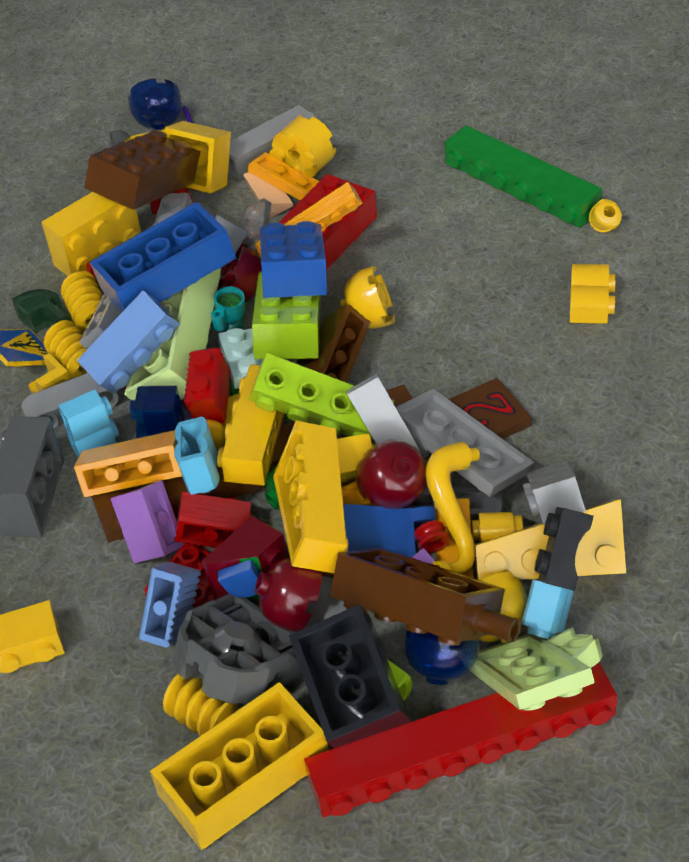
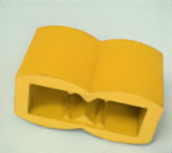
(590, 293)

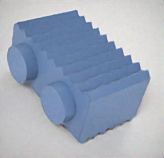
(167, 602)

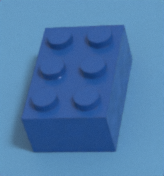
(293, 260)

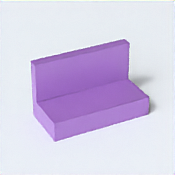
(147, 522)

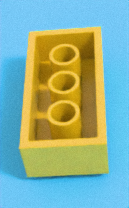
(239, 765)

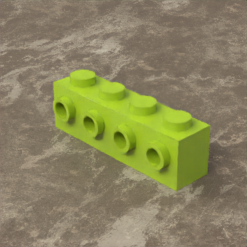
(306, 396)

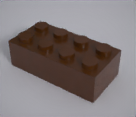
(142, 169)

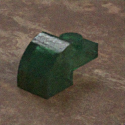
(39, 309)

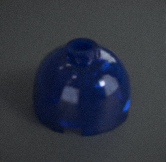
(155, 103)
(438, 660)

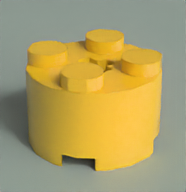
(304, 145)

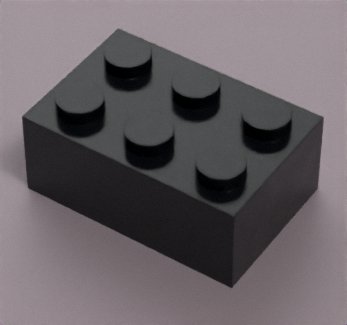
(349, 677)

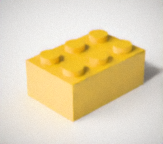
(88, 231)

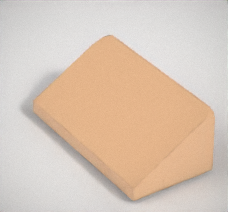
(262, 189)

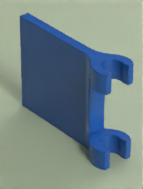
(384, 527)

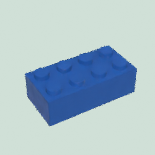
(164, 257)

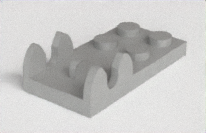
(439, 422)

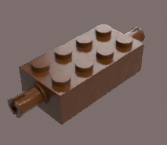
(421, 596)

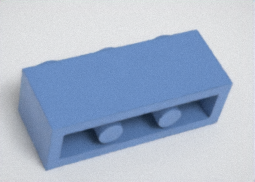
(128, 342)

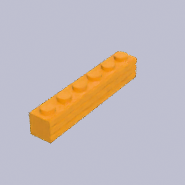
(328, 209)

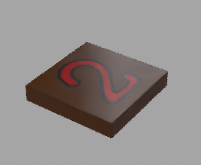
(494, 408)

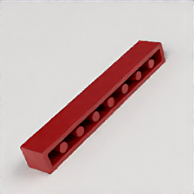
(448, 744)

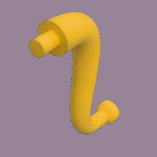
(438, 470)

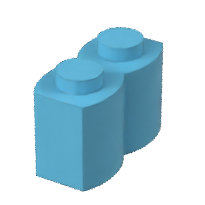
(88, 422)
(196, 455)
(546, 609)

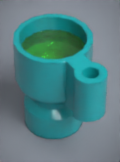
(228, 309)

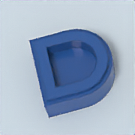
(239, 579)

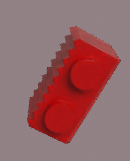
(207, 385)
(209, 519)

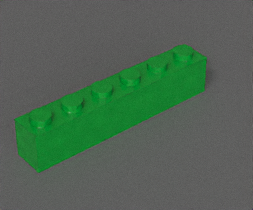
(522, 175)

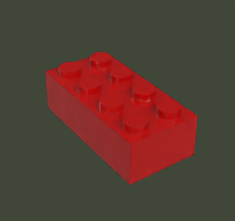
(344, 232)

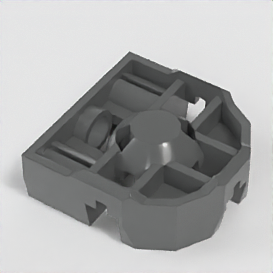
(244, 660)

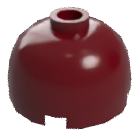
(242, 272)
(391, 474)
(286, 594)

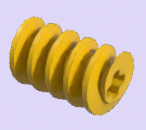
(81, 297)
(63, 344)
(194, 708)

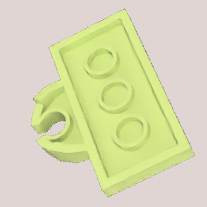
(538, 668)

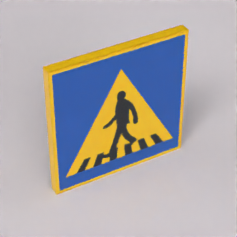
(21, 348)

